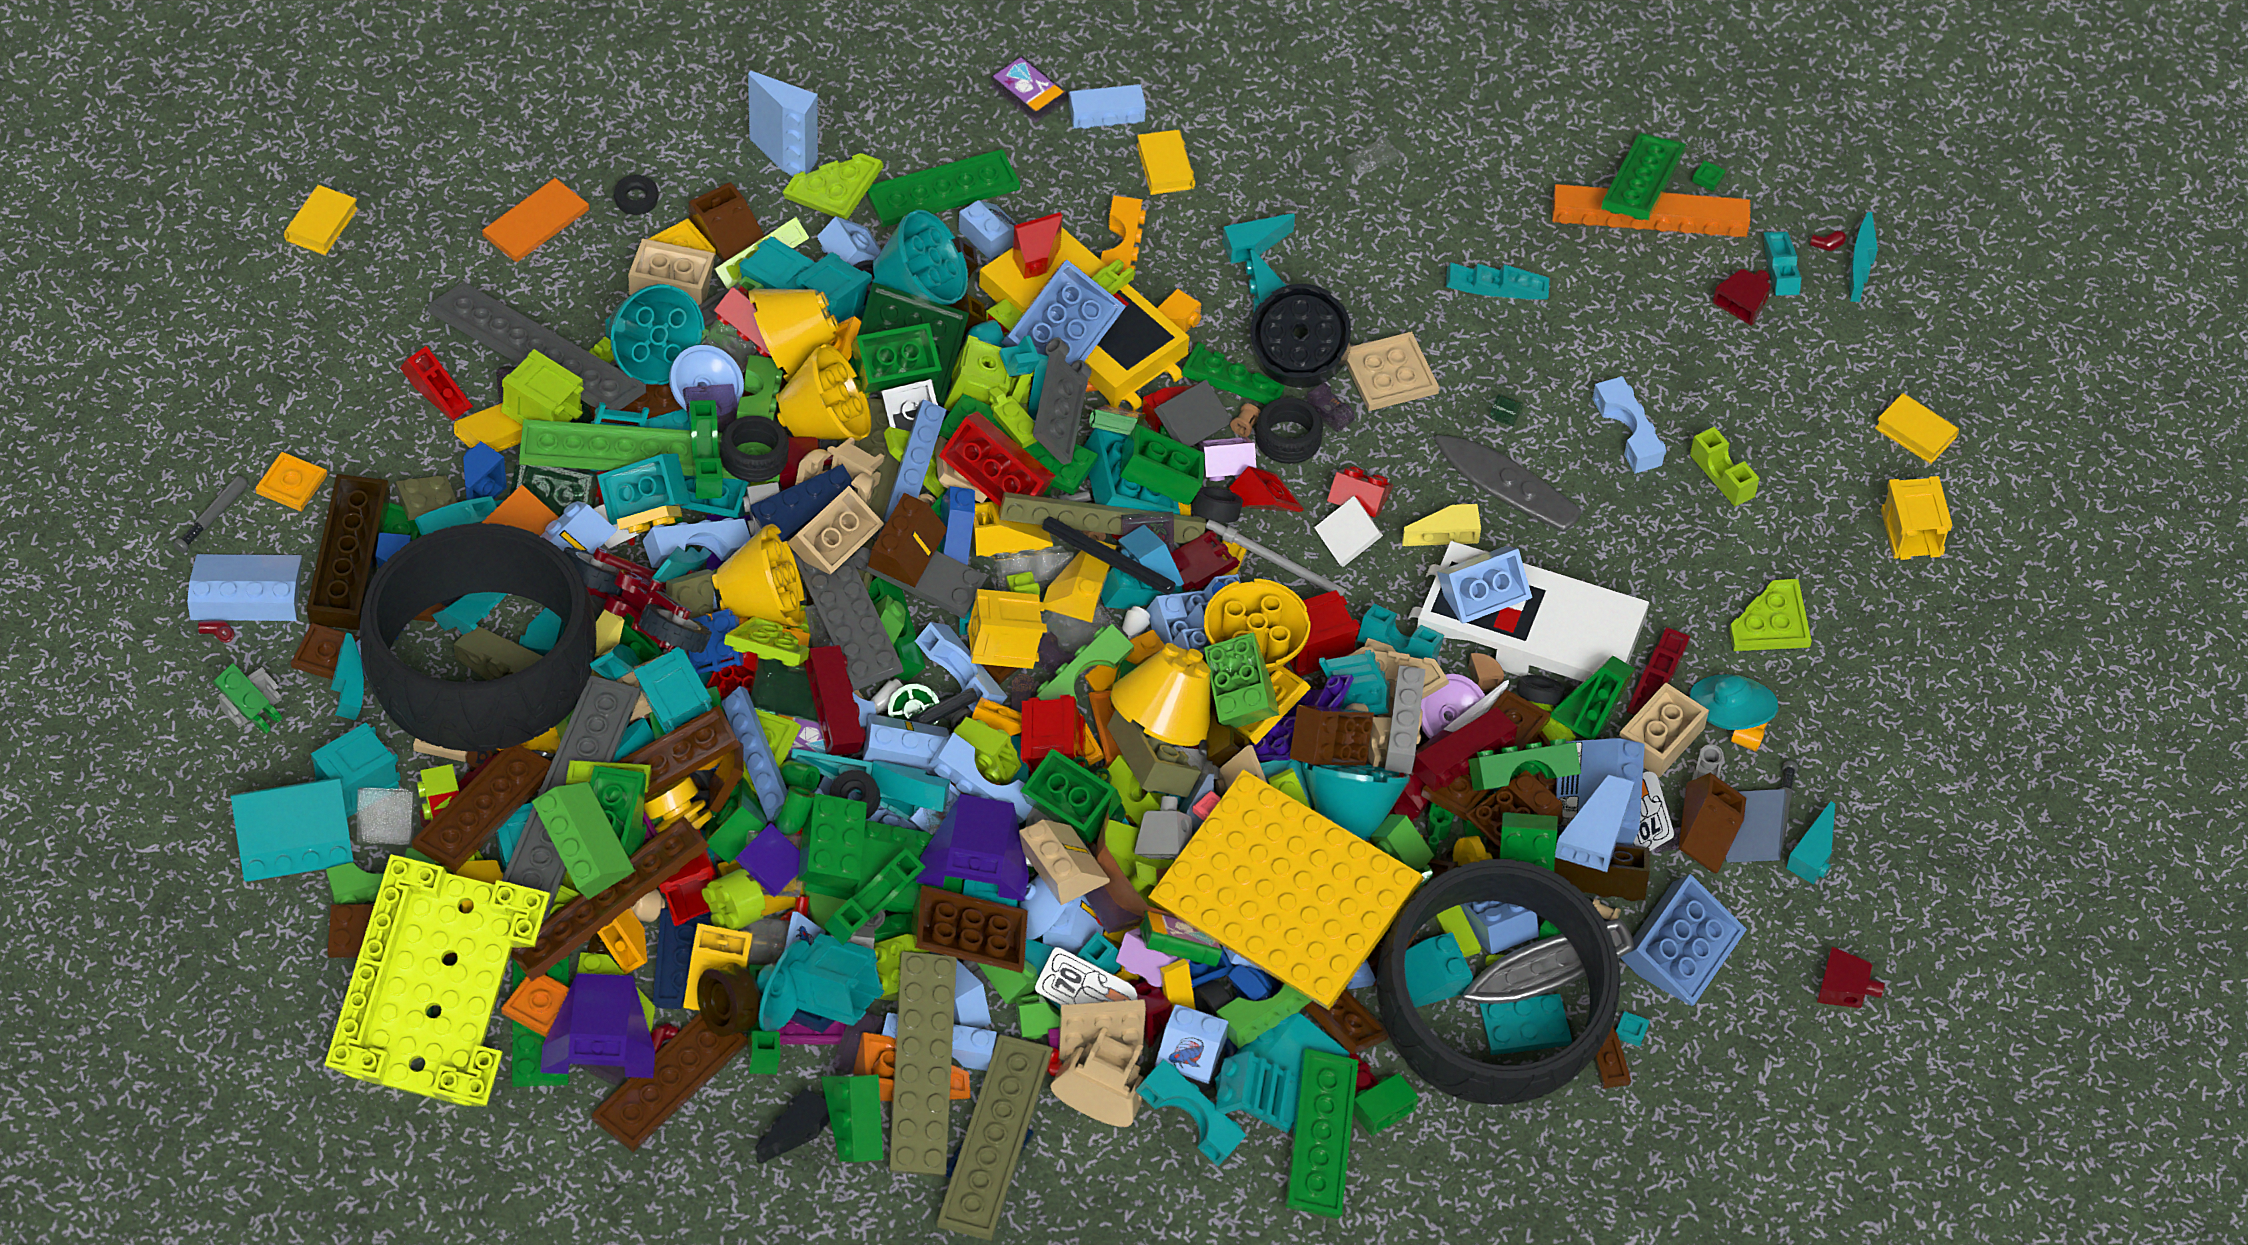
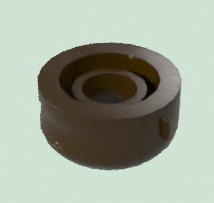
(728, 999)

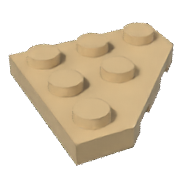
(1389, 663)

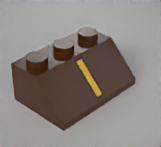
(907, 541)

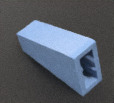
(1596, 827)

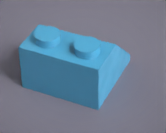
(1150, 551)

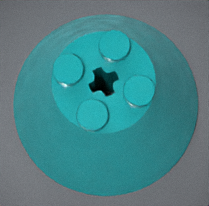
(922, 260)
(653, 330)
(1354, 794)

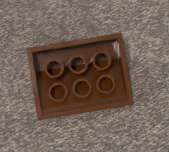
(970, 928)

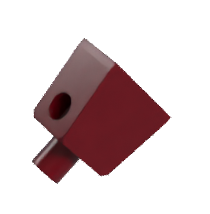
(1744, 294)
(798, 449)
(1848, 980)
(1156, 1006)

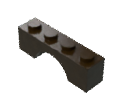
(968, 303)
(1222, 740)

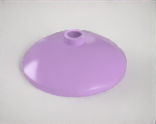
(1452, 700)

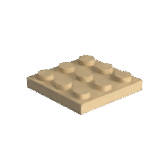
(1391, 371)
(1083, 1023)

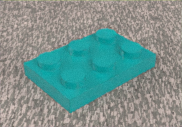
(1525, 1025)

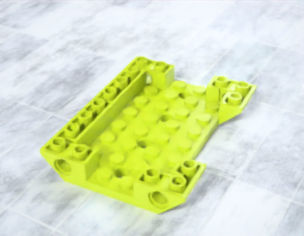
(404, 975)

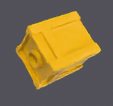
(1916, 517)
(1005, 628)

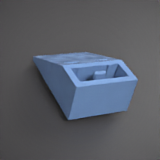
(1500, 924)

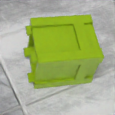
(977, 372)
(542, 391)

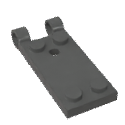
(1061, 402)
(943, 583)

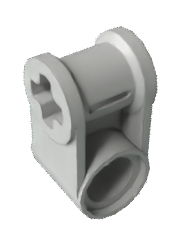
(1703, 767)

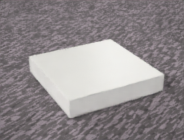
(1348, 531)

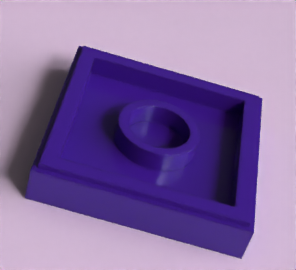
(771, 859)

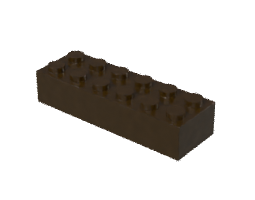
(348, 551)
(1625, 876)

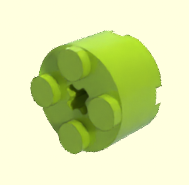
(734, 900)

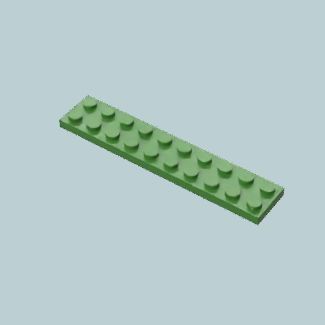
(610, 446)

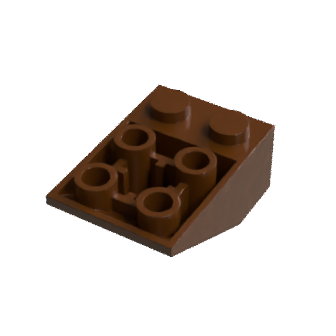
(725, 220)
(1331, 736)
(1522, 796)
(1710, 820)

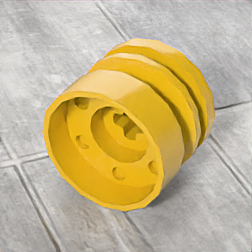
(674, 803)

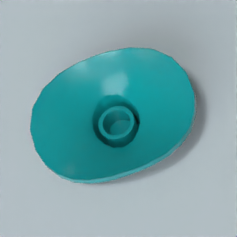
(1735, 701)
(779, 989)

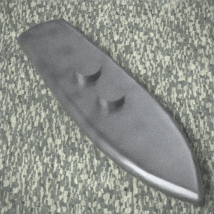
(1509, 482)
(1538, 968)

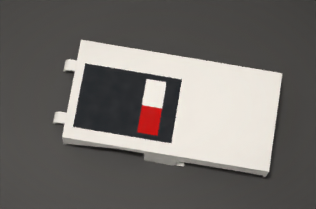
(1561, 629)

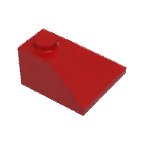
(1037, 244)
(1264, 491)

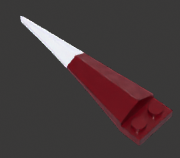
(1411, 801)

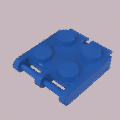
(716, 650)

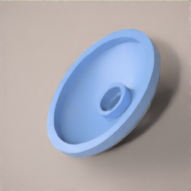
(704, 367)
(1041, 907)

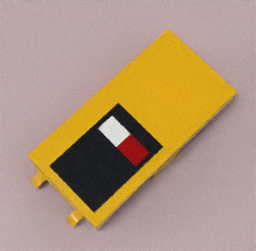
(1134, 348)

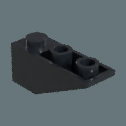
(801, 1123)

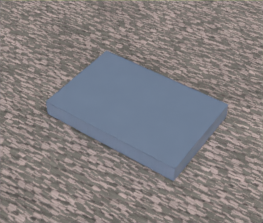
(1762, 827)

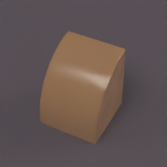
(1485, 671)

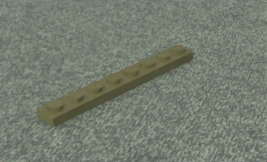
(1087, 515)

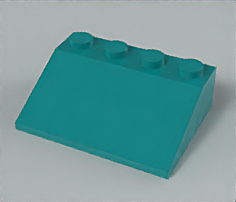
(1111, 488)
(291, 829)
(1285, 1047)

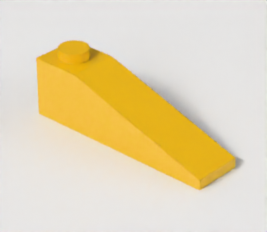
(1078, 587)

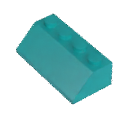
(729, 505)

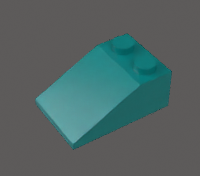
(643, 487)
(1436, 970)

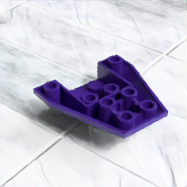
(1278, 741)
(978, 844)
(600, 1026)

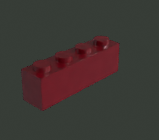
(834, 700)
(1449, 757)

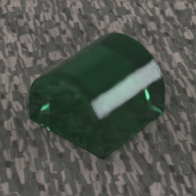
(1506, 409)

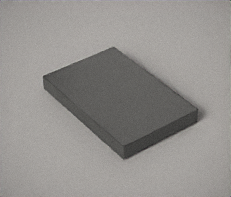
(1193, 414)

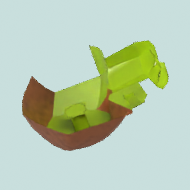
(1137, 883)

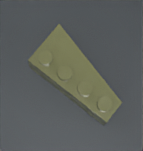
(492, 654)
(1153, 761)

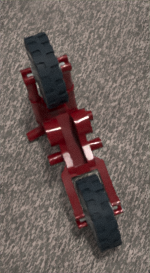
(633, 591)

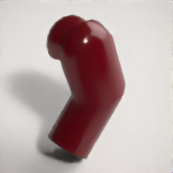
(1829, 242)
(218, 628)
(663, 1033)

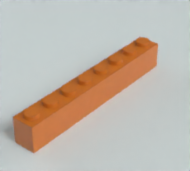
(1672, 213)

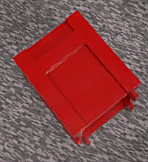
(1330, 633)
(1049, 726)
(685, 888)

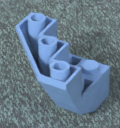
(1181, 616)

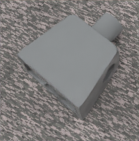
(1164, 831)

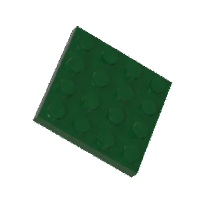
(896, 309)

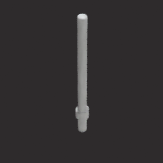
(1232, 535)

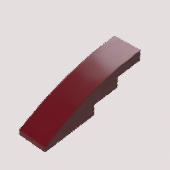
(1660, 668)

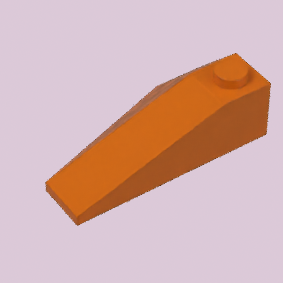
(877, 1057)

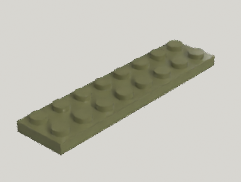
(922, 1064)
(995, 1137)

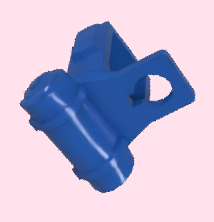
(1253, 983)

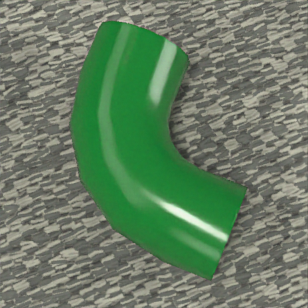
(800, 774)
(794, 811)

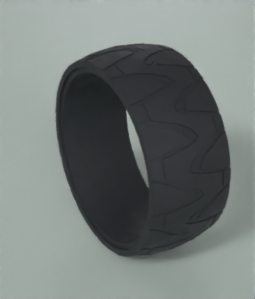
(468, 562)
(1534, 890)

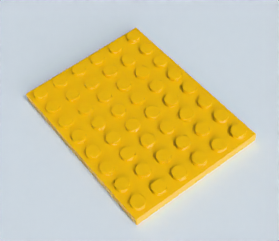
(1286, 889)

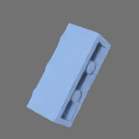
(1107, 106)

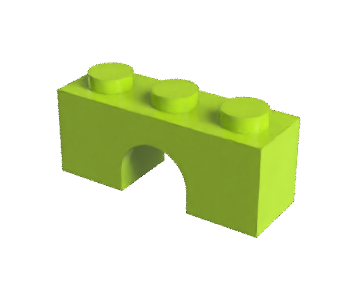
(1734, 481)
(1131, 792)

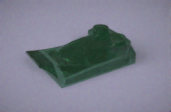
(556, 485)
(782, 689)

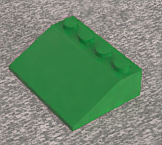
(882, 845)

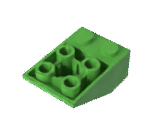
(1240, 682)

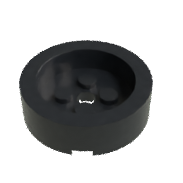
(1304, 360)

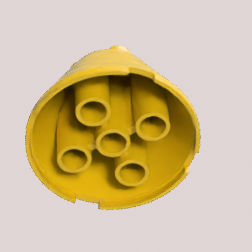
(793, 324)
(825, 399)
(762, 580)
(1263, 608)
(1168, 696)

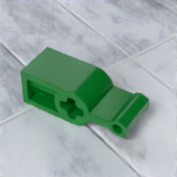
(1438, 826)

